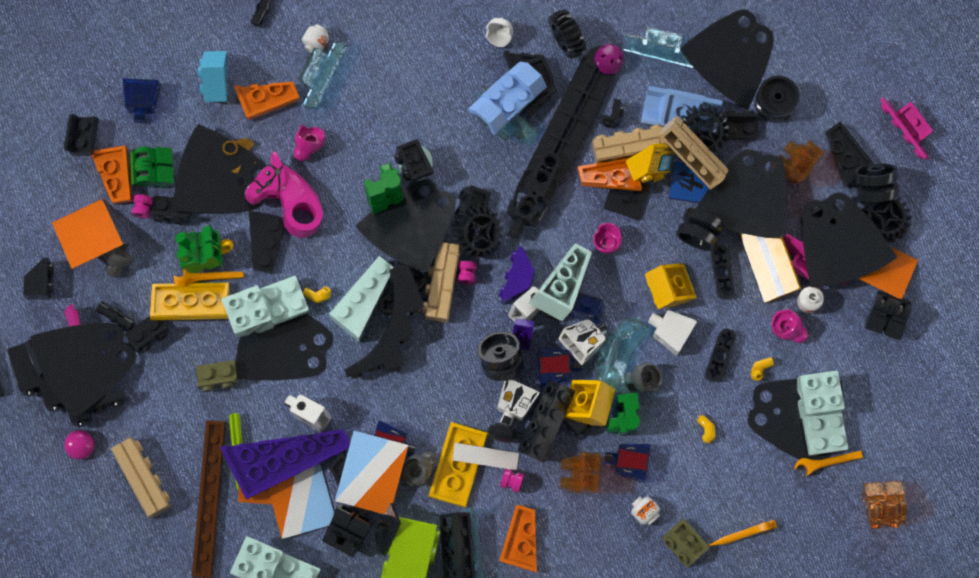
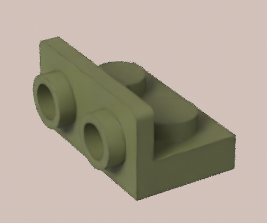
(217, 375)
(685, 543)

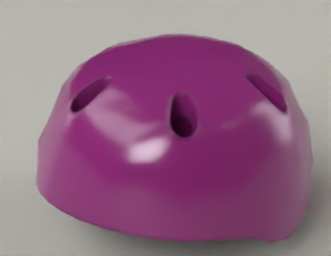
(611, 54)

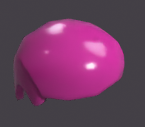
(607, 238)
(79, 444)

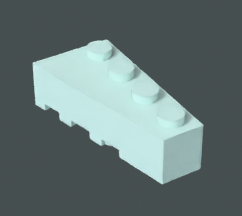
(562, 286)
(362, 300)

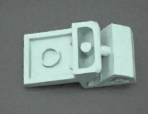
(265, 307)
(821, 412)
(264, 561)

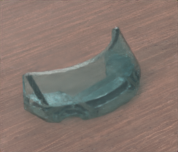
(617, 351)

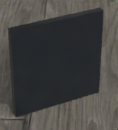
(627, 202)
(387, 529)

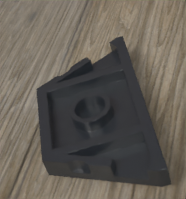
(540, 64)

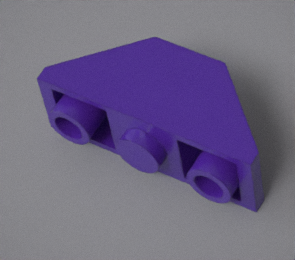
(518, 277)

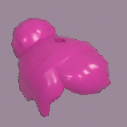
(308, 142)
(788, 318)

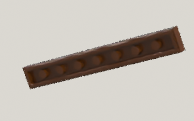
(208, 499)

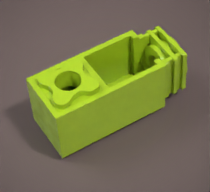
(412, 550)

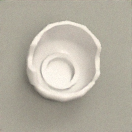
(499, 32)

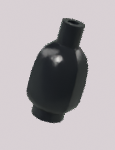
(504, 433)

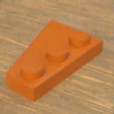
(266, 98)
(608, 174)

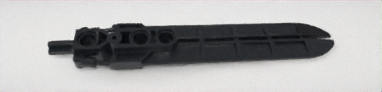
(545, 192)

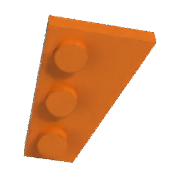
(115, 172)
(520, 541)

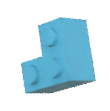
(214, 76)

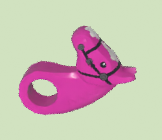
(293, 191)

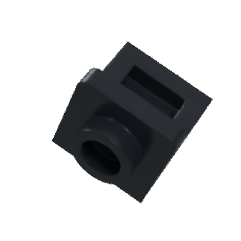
(617, 111)

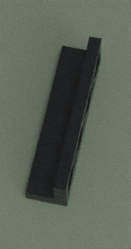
(462, 545)

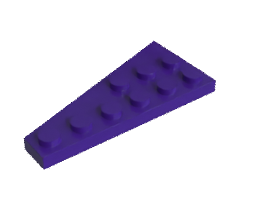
(273, 461)

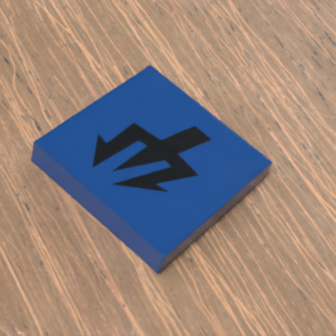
(686, 184)

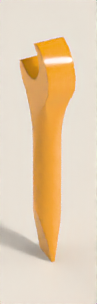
(189, 278)
(812, 465)
(765, 526)

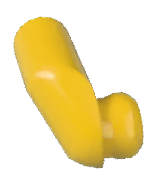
(226, 246)
(319, 296)
(758, 368)
(709, 429)

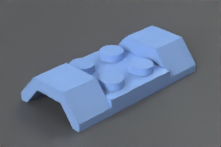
(508, 96)
(665, 104)

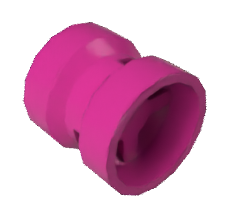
(142, 206)
(466, 272)
(511, 480)

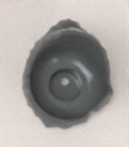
(116, 260)
(651, 378)
(424, 462)

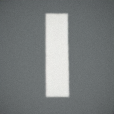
(485, 456)

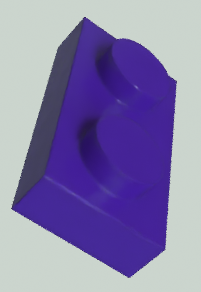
(523, 331)

